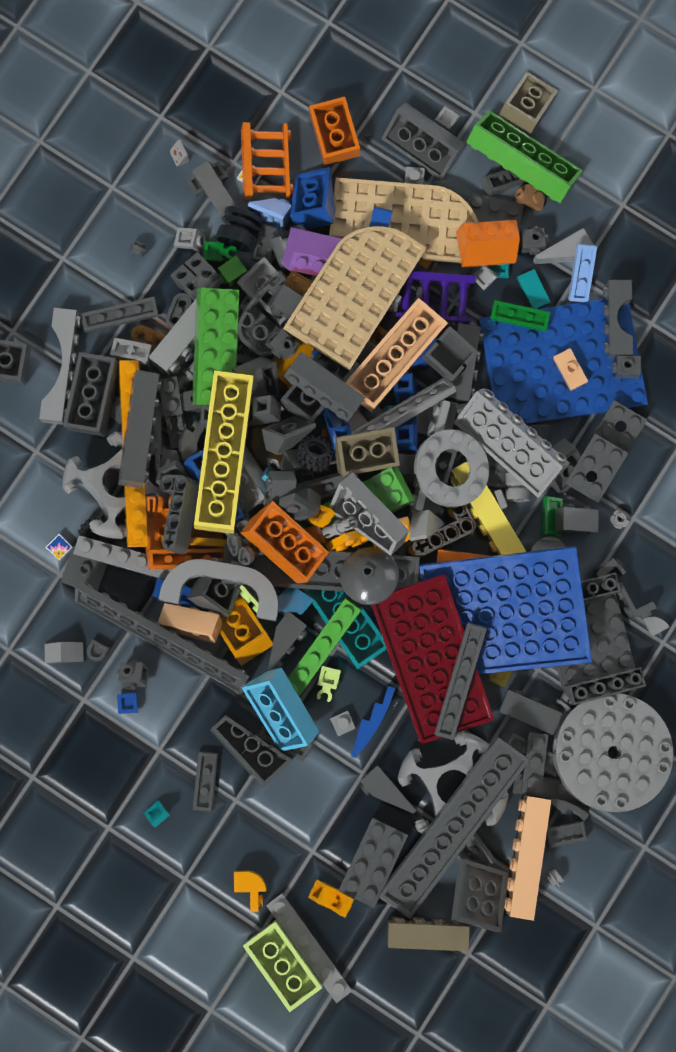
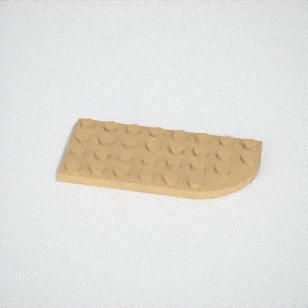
(420, 211)
(354, 292)

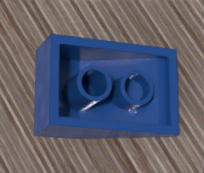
(313, 199)

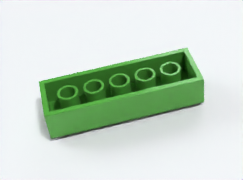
(524, 156)
(214, 338)
(387, 487)

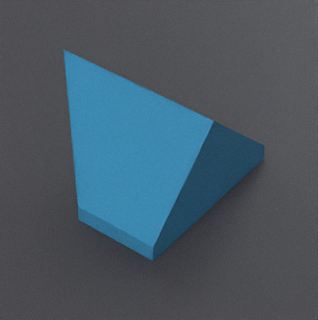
(293, 601)

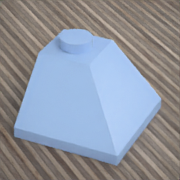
(272, 211)

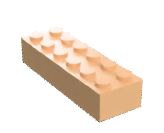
(396, 353)
(528, 857)

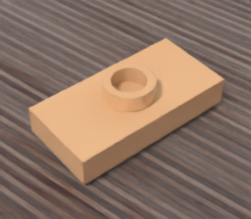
(570, 369)

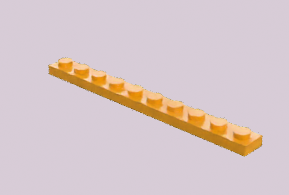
(134, 497)

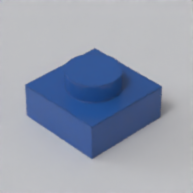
(127, 703)

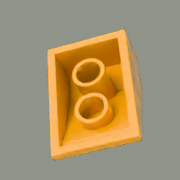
(244, 632)

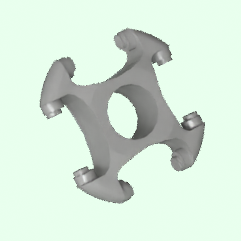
(92, 481)
(431, 775)

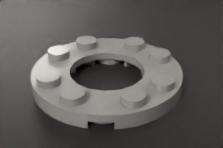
(426, 474)

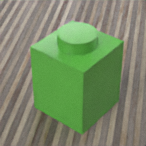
(231, 271)

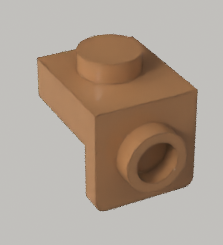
(530, 197)

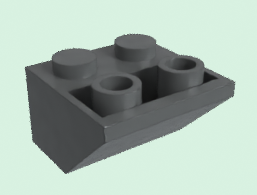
(264, 376)

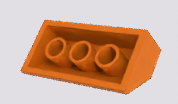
(285, 542)

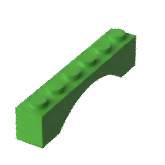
(324, 644)

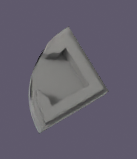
(655, 625)

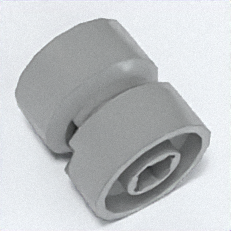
(517, 491)

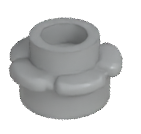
(619, 514)
(555, 878)

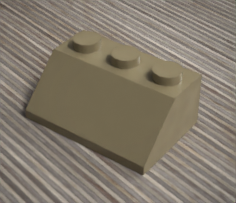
(366, 451)

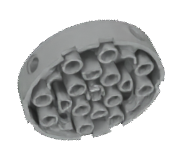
(641, 747)

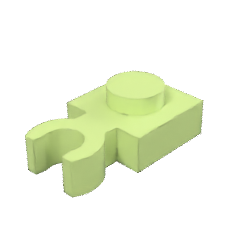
(329, 680)

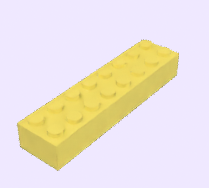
(223, 452)

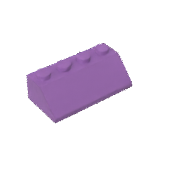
(308, 251)

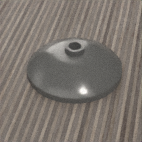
(377, 585)

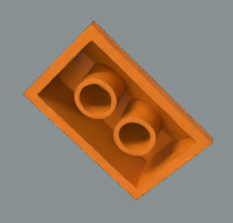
(488, 243)

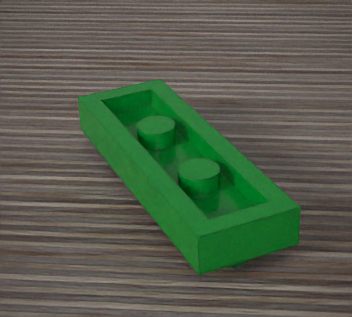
(520, 316)

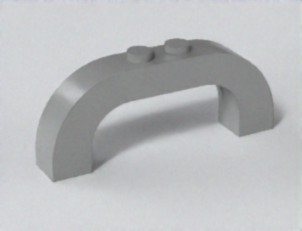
(215, 568)

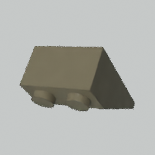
(528, 103)

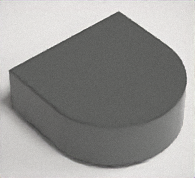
(97, 651)

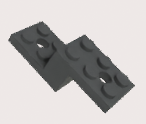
(606, 451)

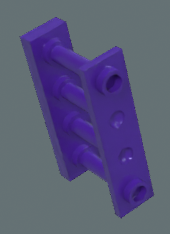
(445, 281)

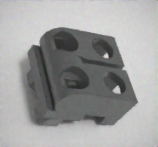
(198, 277)

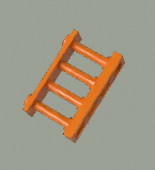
(250, 170)

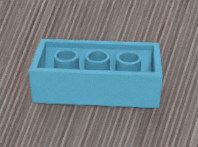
(281, 710)

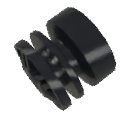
(239, 228)

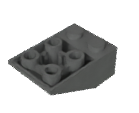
(286, 636)

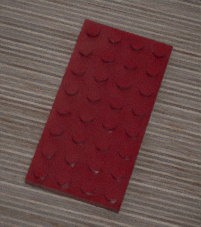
(423, 644)

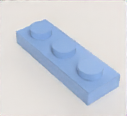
(582, 273)

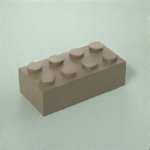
(427, 934)

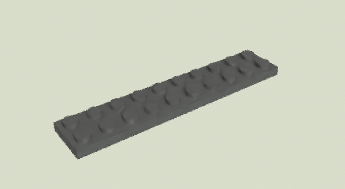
(326, 575)
(161, 638)
(454, 826)

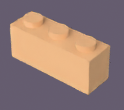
(191, 622)

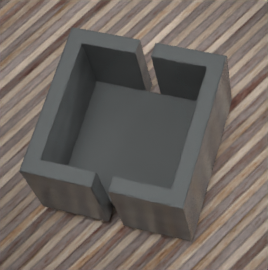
(449, 353)

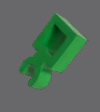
(216, 252)

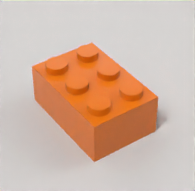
(334, 131)

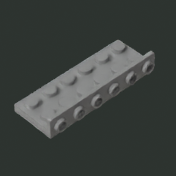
(511, 442)

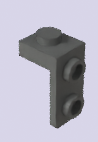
(644, 611)

